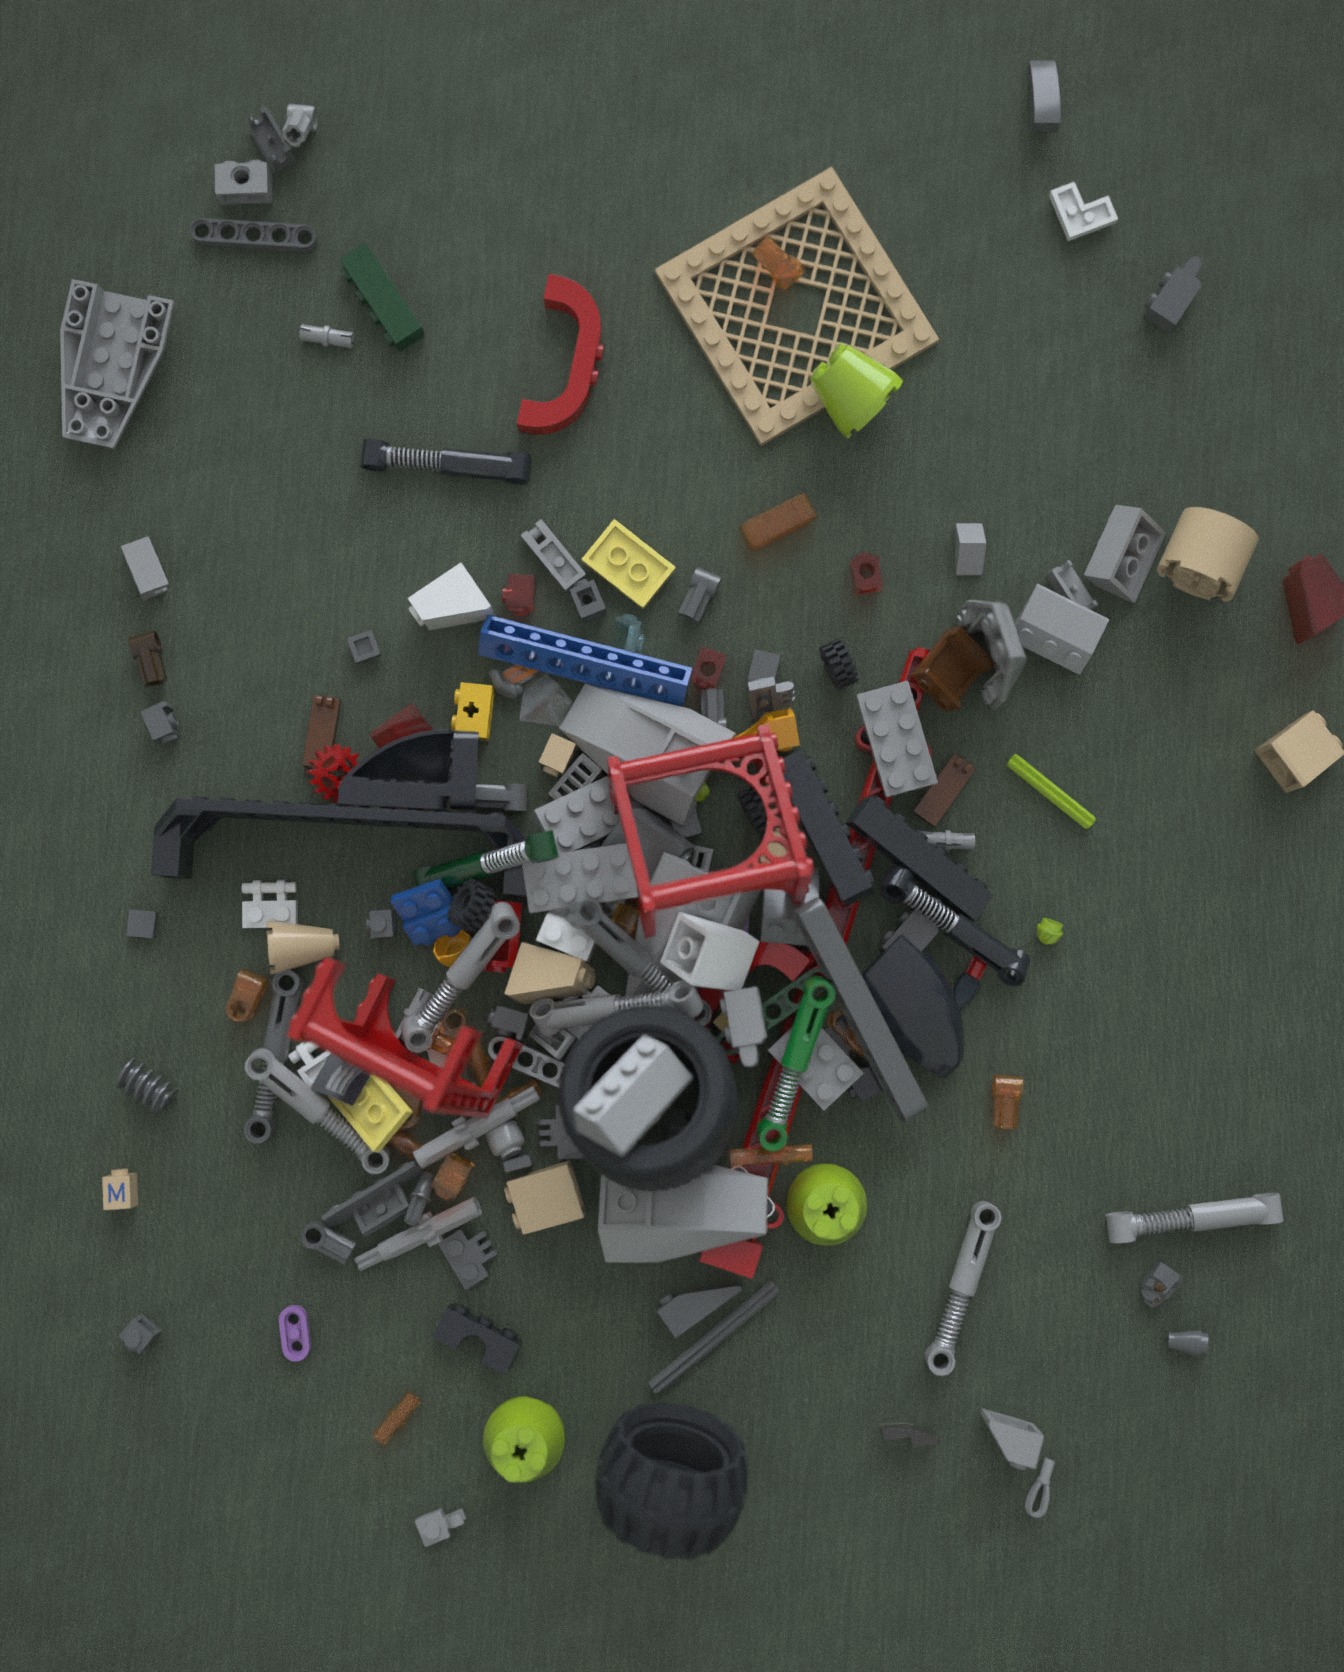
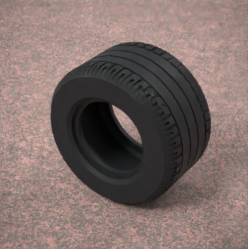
(716, 1092)

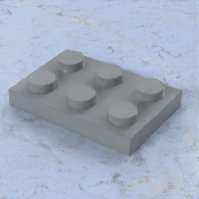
(828, 1072)

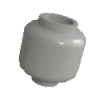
(505, 1139)

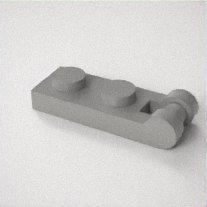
(553, 556)

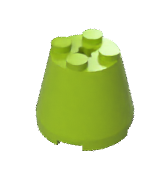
(853, 387)
(811, 1194)
(523, 1424)

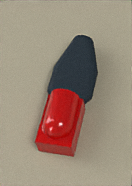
(969, 981)

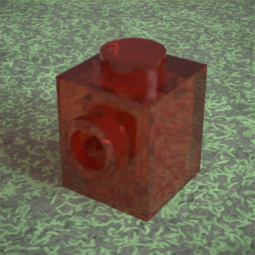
(520, 593)

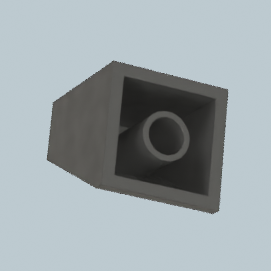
(654, 838)
(777, 917)

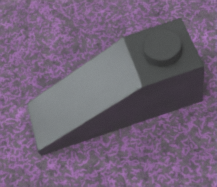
(692, 1305)

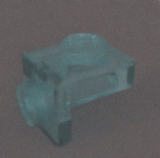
(634, 639)

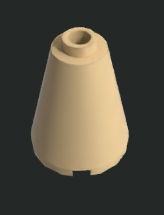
(298, 945)

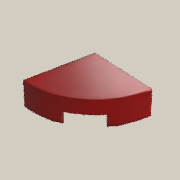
(734, 1059)

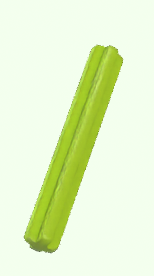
(1051, 791)

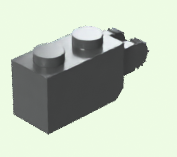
(1175, 296)
(914, 928)

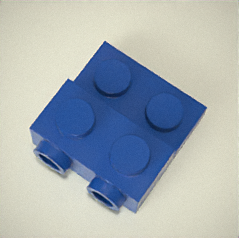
(425, 912)

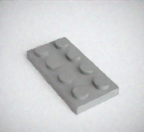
(896, 739)
(580, 816)
(578, 875)

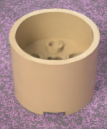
(1208, 553)

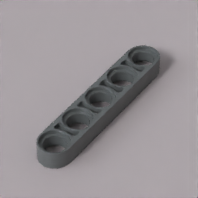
(242, 229)

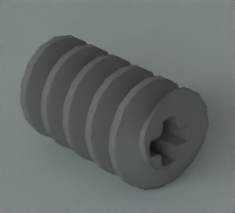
(145, 1087)

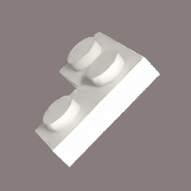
(1080, 218)

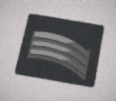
(340, 1080)

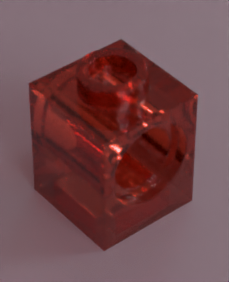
(866, 585)
(710, 657)

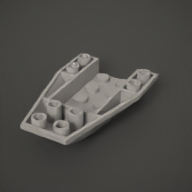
(107, 359)
(1001, 639)
(636, 727)
(726, 910)
(681, 1221)

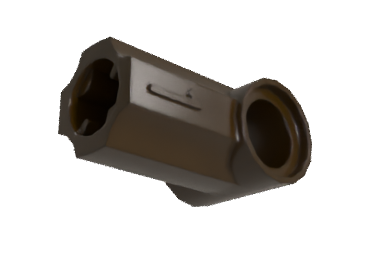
(147, 650)

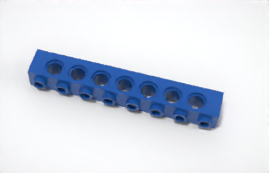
(584, 660)

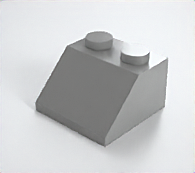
(1016, 1438)

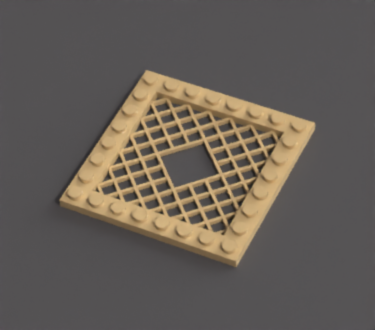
(820, 190)

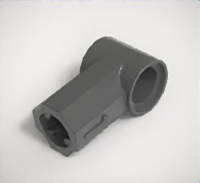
(701, 589)
(713, 705)
(508, 797)
(331, 1242)

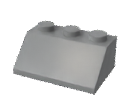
(1125, 552)
(1059, 629)

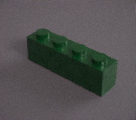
(382, 297)

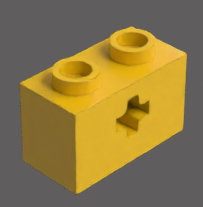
(482, 698)

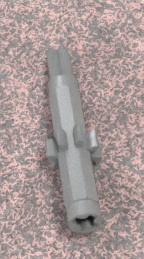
(467, 1131)
(428, 1230)

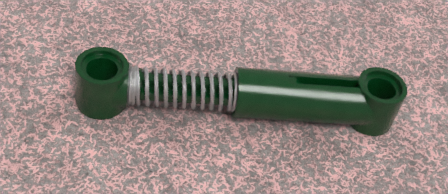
(481, 865)

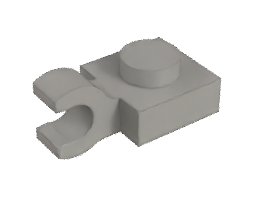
(436, 1525)

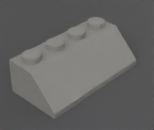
(631, 1095)

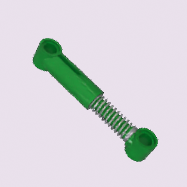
(796, 1060)

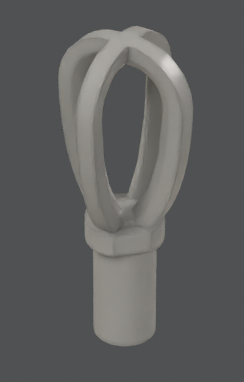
(1042, 1479)

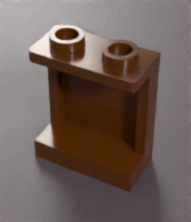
(951, 668)

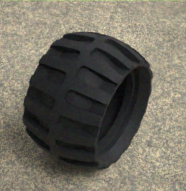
(671, 1480)

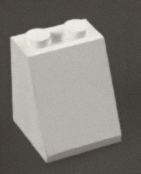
(450, 601)
(559, 933)
(709, 953)

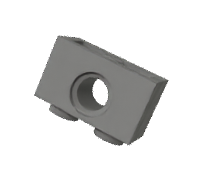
(255, 191)

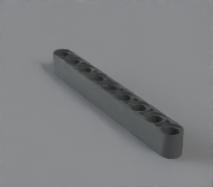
(860, 1009)

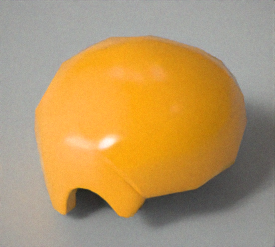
(449, 948)

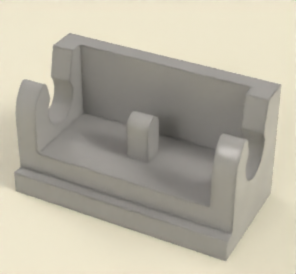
(145, 568)
(1067, 584)

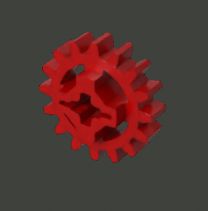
(335, 762)

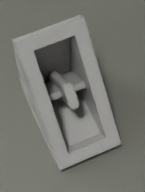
(969, 549)
(555, 1044)

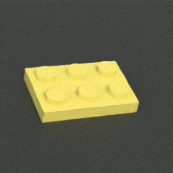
(628, 564)
(375, 1113)

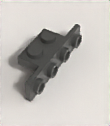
(378, 1203)

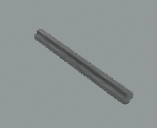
(714, 1337)

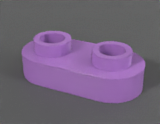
(294, 1332)

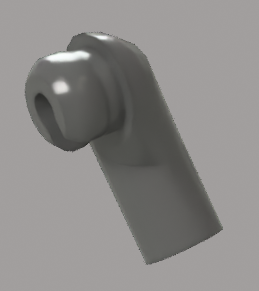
(505, 688)

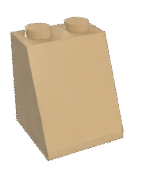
(1300, 751)
(547, 974)
(545, 1198)

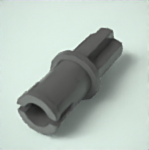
(420, 1198)

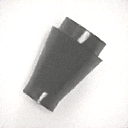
(1189, 1342)

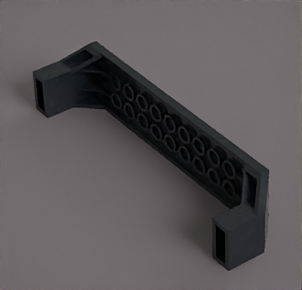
(191, 818)

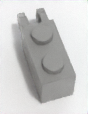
(745, 1022)

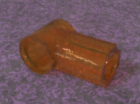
(783, 268)
(1007, 1093)

